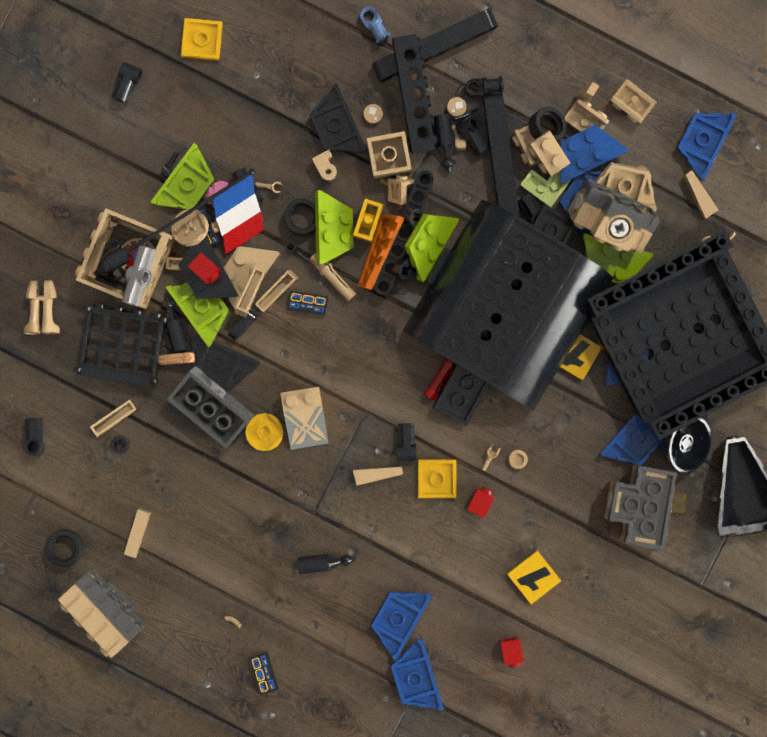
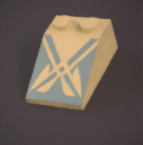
(304, 418)

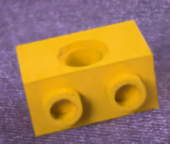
(368, 220)

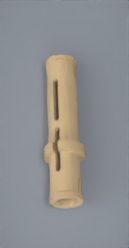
(335, 279)

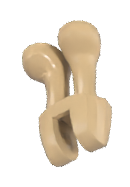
(48, 326)

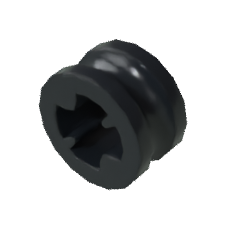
(118, 439)

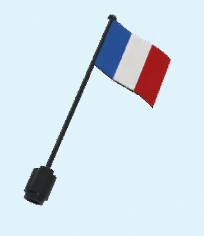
(234, 211)

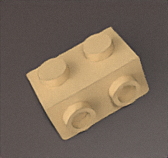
(633, 101)
(583, 116)
(521, 139)
(548, 153)

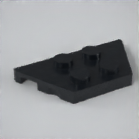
(336, 125)
(220, 288)
(220, 362)

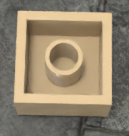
(389, 155)

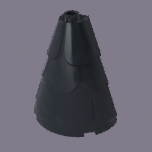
(741, 490)

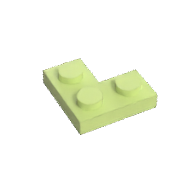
(544, 190)

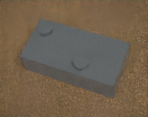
(210, 407)

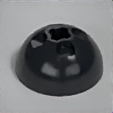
(687, 447)

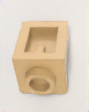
(398, 188)

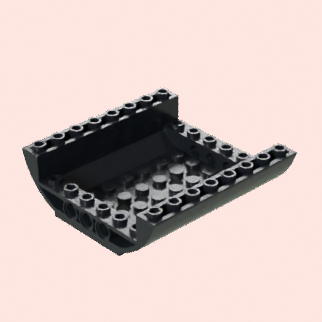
(537, 320)
(697, 370)

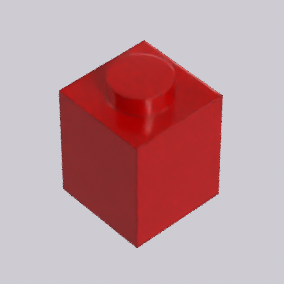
(204, 268)
(480, 502)
(511, 652)

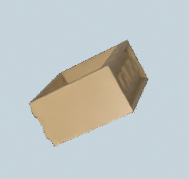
(92, 255)

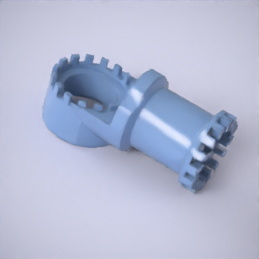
(375, 25)

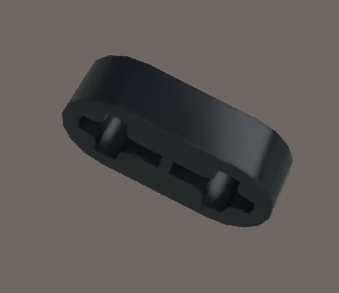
(243, 324)

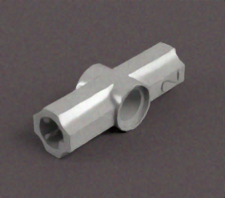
(138, 276)

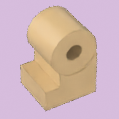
(326, 170)

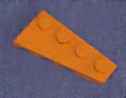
(383, 239)

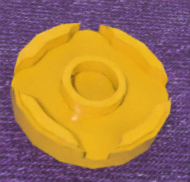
(264, 432)

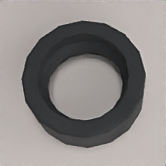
(554, 116)
(288, 212)
(50, 543)

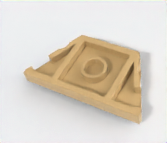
(630, 181)
(242, 264)

